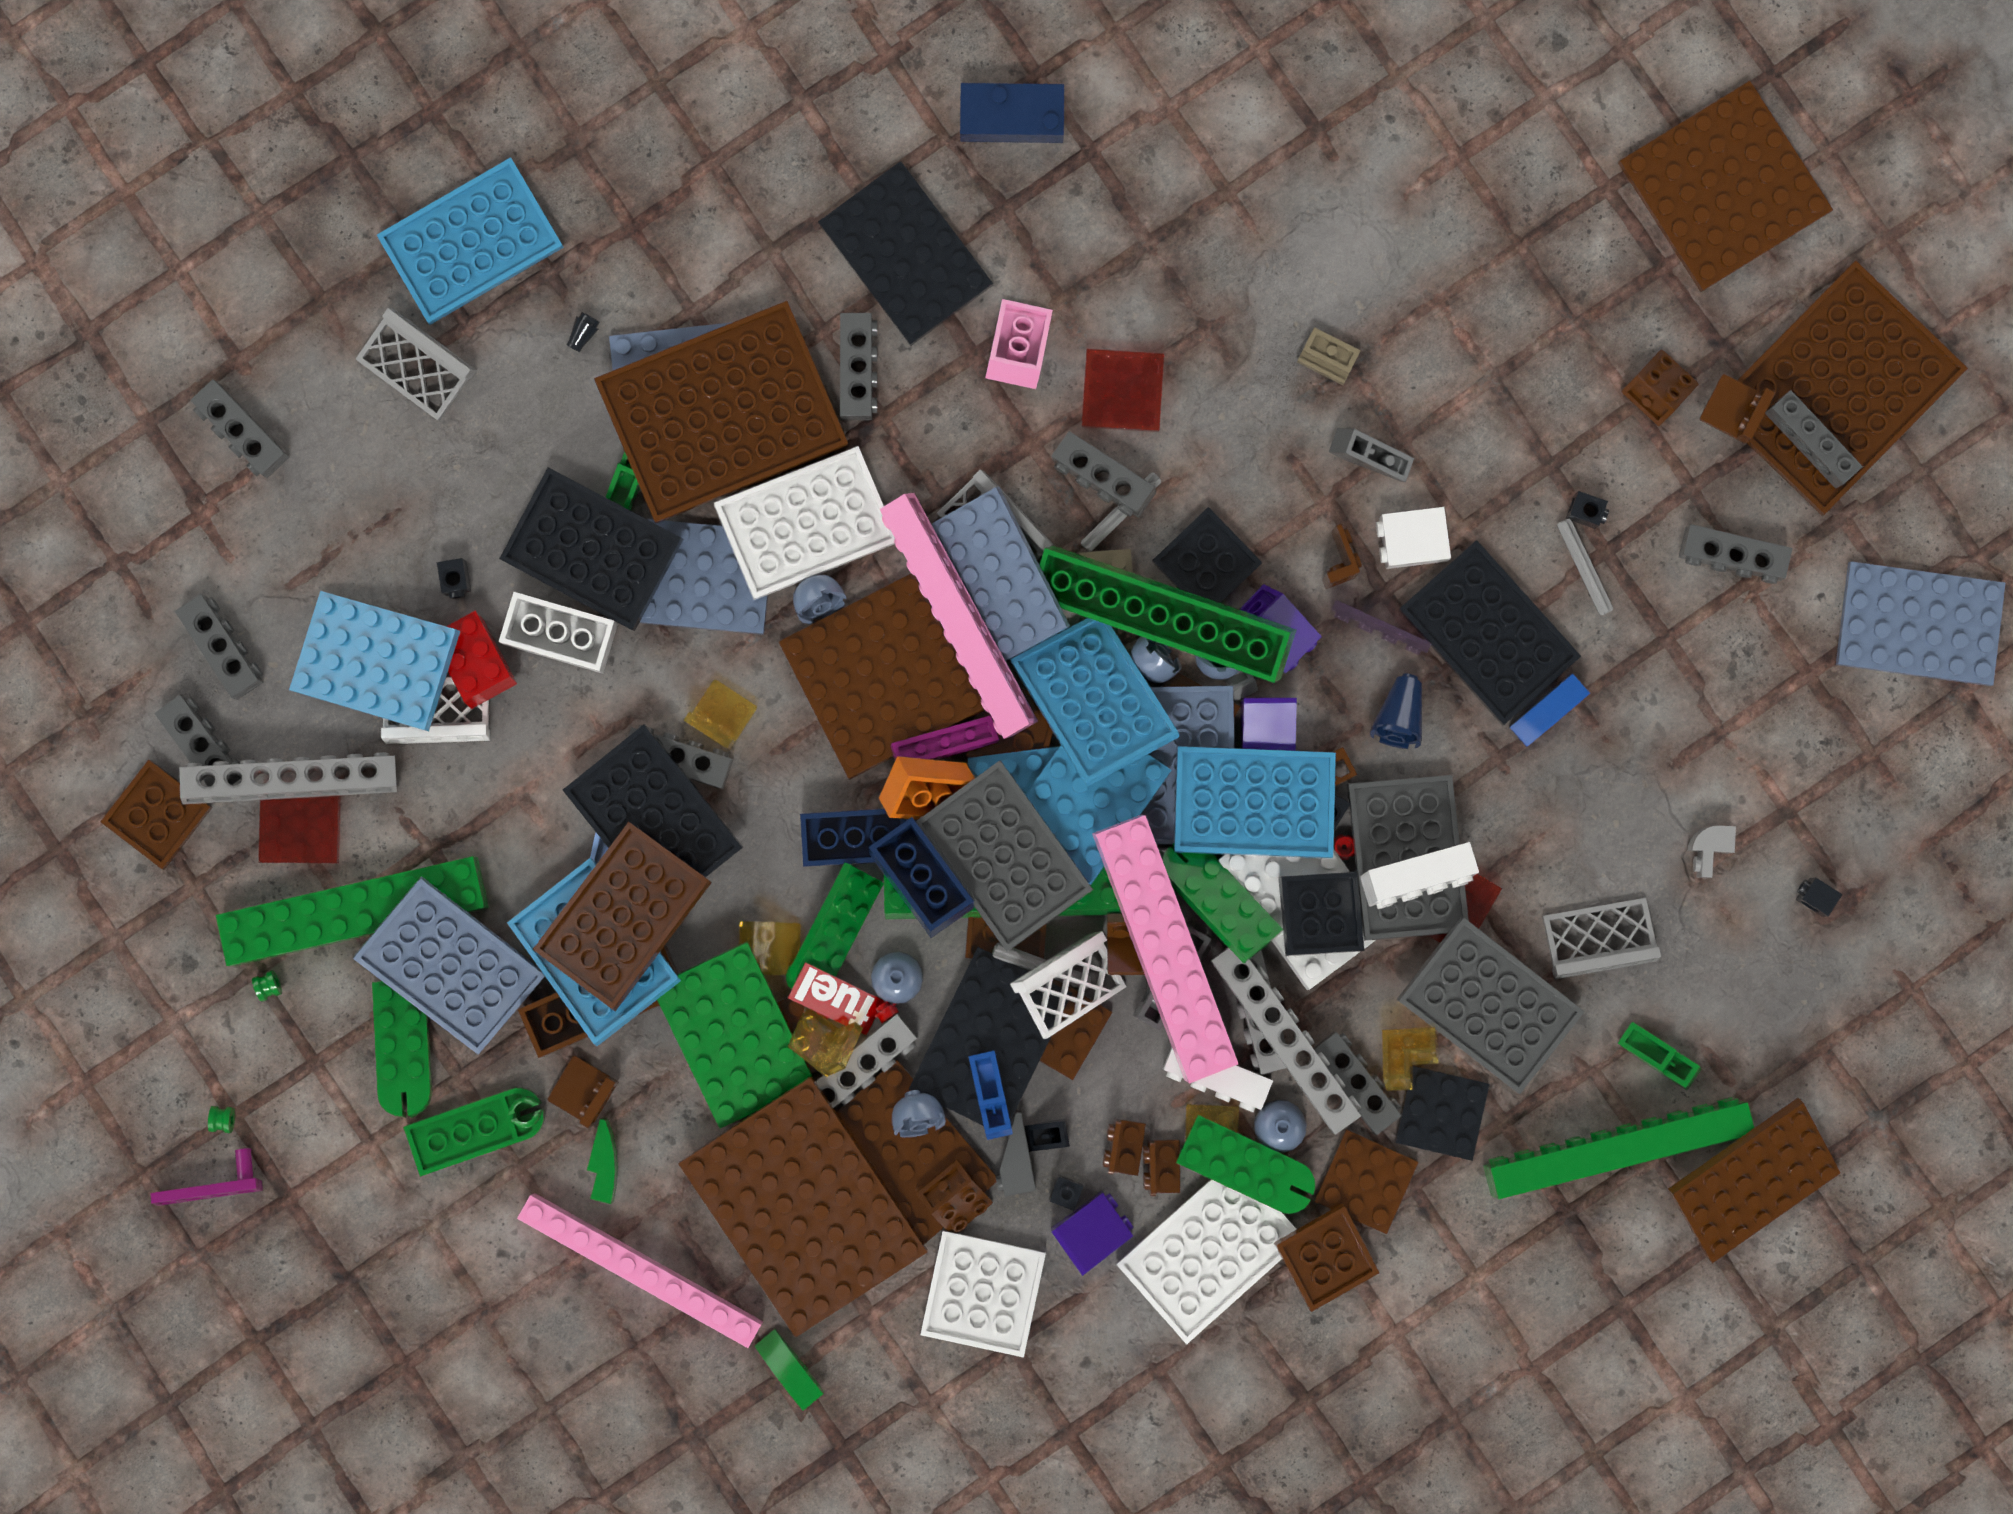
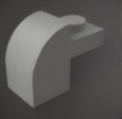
(1710, 841)

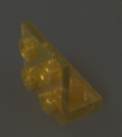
(721, 714)
(772, 944)
(823, 1043)

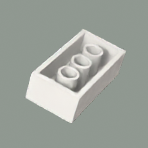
(558, 632)
(1419, 874)

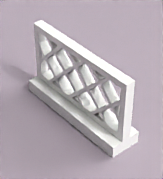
(442, 731)
(1053, 968)

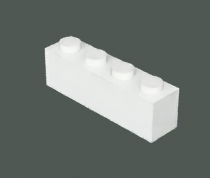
(1230, 1083)

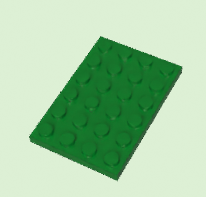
(733, 1034)

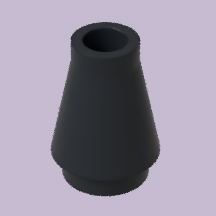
(582, 331)

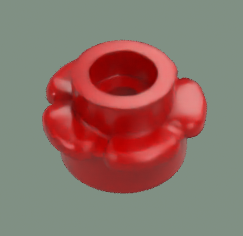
(1344, 840)
(886, 1011)

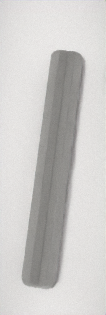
(1111, 521)
(1585, 566)
(1029, 962)

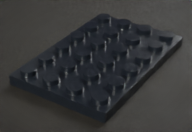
(905, 253)
(591, 549)
(1489, 633)
(648, 789)
(979, 1020)

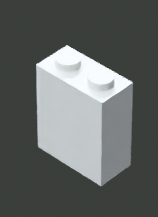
(1413, 538)

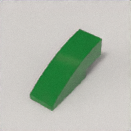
(624, 485)
(1659, 1056)
(604, 1163)
(789, 1369)

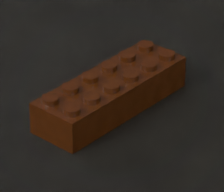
(554, 1026)

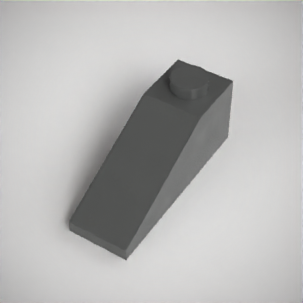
(1371, 454)
(1016, 1166)

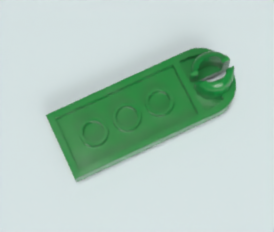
(1221, 902)
(837, 923)
(401, 1052)
(474, 1130)
(1246, 1166)

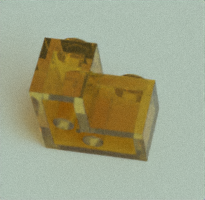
(1404, 1049)

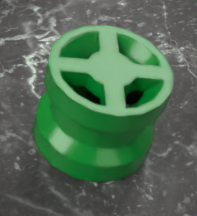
(266, 985)
(221, 1119)

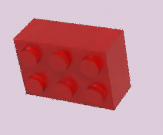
(477, 662)

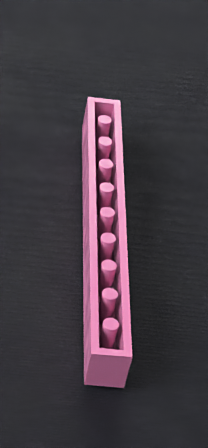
(958, 615)
(640, 1270)

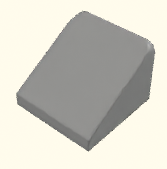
(1243, 685)

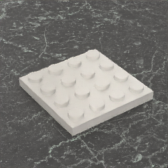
(983, 1293)

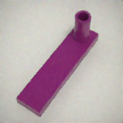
(948, 740)
(244, 1184)

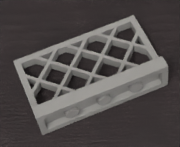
(426, 344)
(984, 483)
(1607, 960)

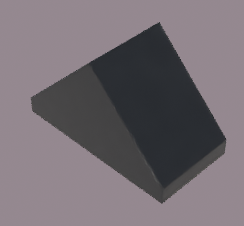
(1047, 1135)

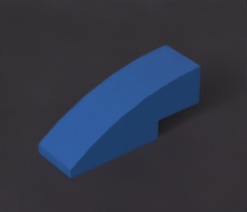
(1549, 710)
(990, 1095)

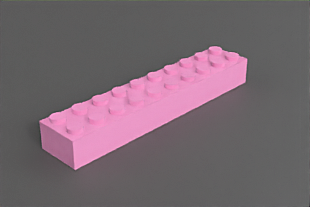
(1165, 948)

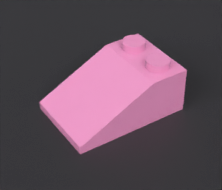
(1019, 344)

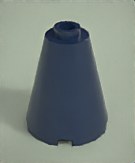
(1401, 714)

